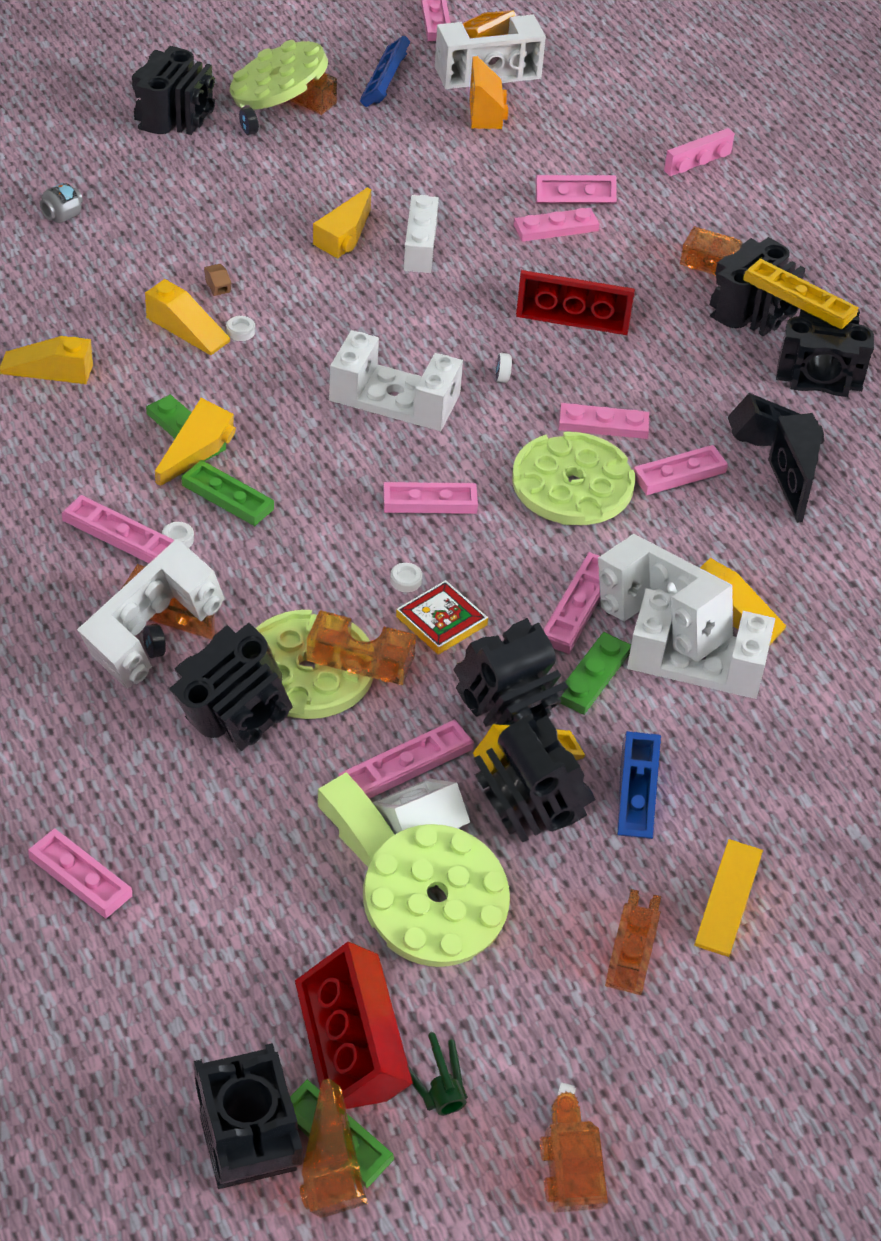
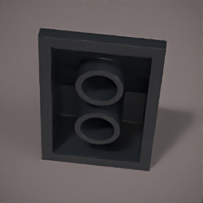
(795, 458)

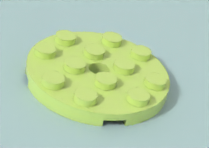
(278, 74)
(544, 485)
(311, 691)
(431, 930)

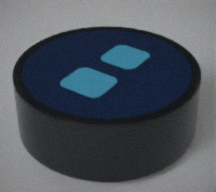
(248, 121)
(154, 640)

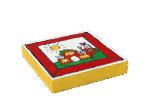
(442, 617)

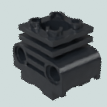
(172, 92)
(742, 302)
(824, 356)
(510, 675)
(232, 687)
(537, 778)
(247, 1117)

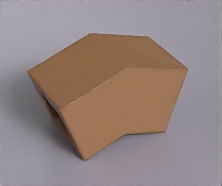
(217, 279)

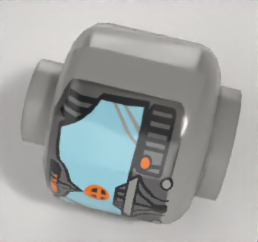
(61, 203)

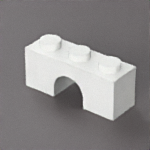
(421, 233)

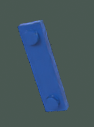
(384, 72)

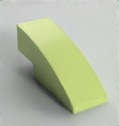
(355, 816)

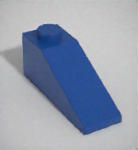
(638, 784)

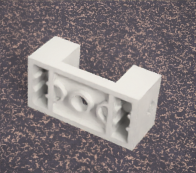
(518, 52)
(365, 385)
(699, 600)
(113, 628)
(730, 668)

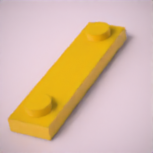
(800, 293)

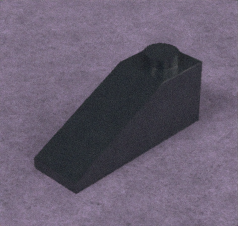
(756, 420)

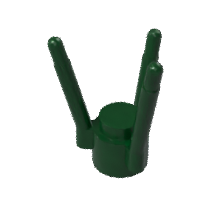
(446, 1092)

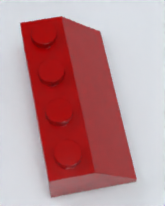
(575, 302)
(353, 1026)

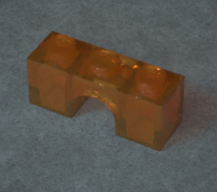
(383, 658)

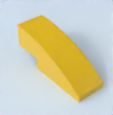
(728, 898)

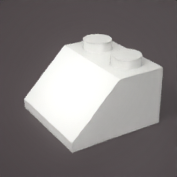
(424, 804)

